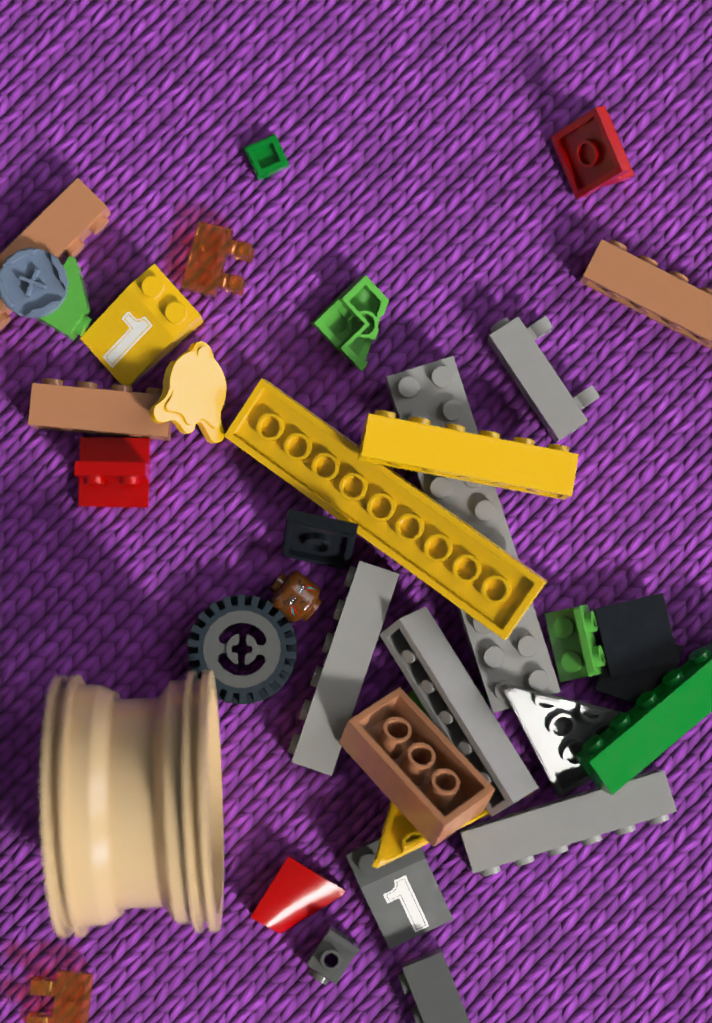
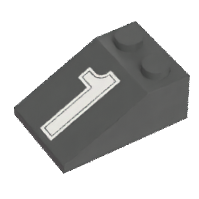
(399, 893)

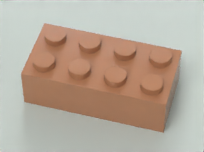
(416, 766)

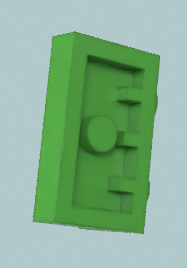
(575, 643)

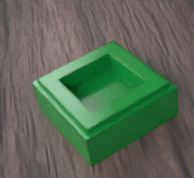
(266, 157)

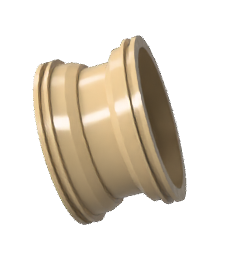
(132, 804)

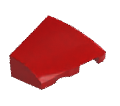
(294, 896)

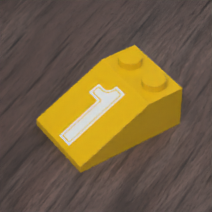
(141, 326)

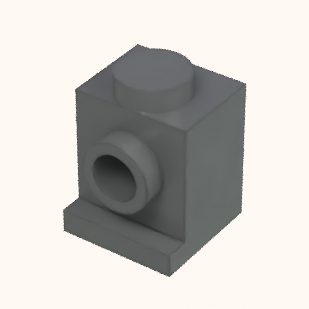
(338, 944)

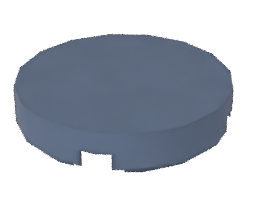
(33, 283)

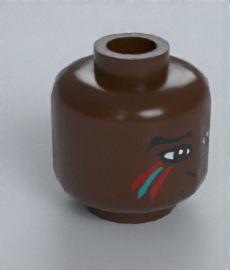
(295, 595)

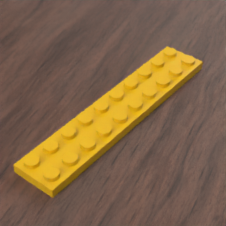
(387, 509)

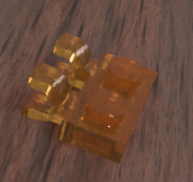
(207, 261)
(71, 994)

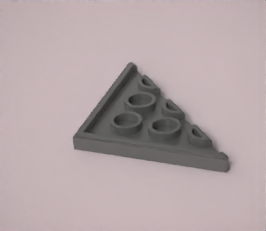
(557, 732)

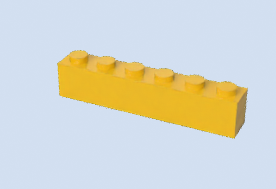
(468, 456)

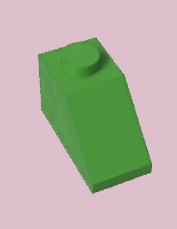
(74, 313)

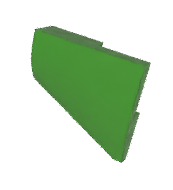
(353, 320)

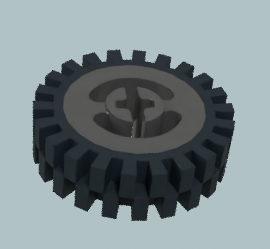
(279, 650)

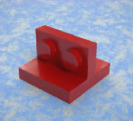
(591, 153)
(113, 472)

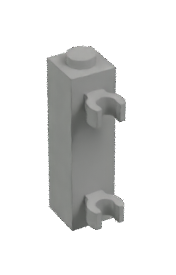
(537, 378)

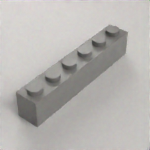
(344, 668)
(457, 706)
(567, 821)

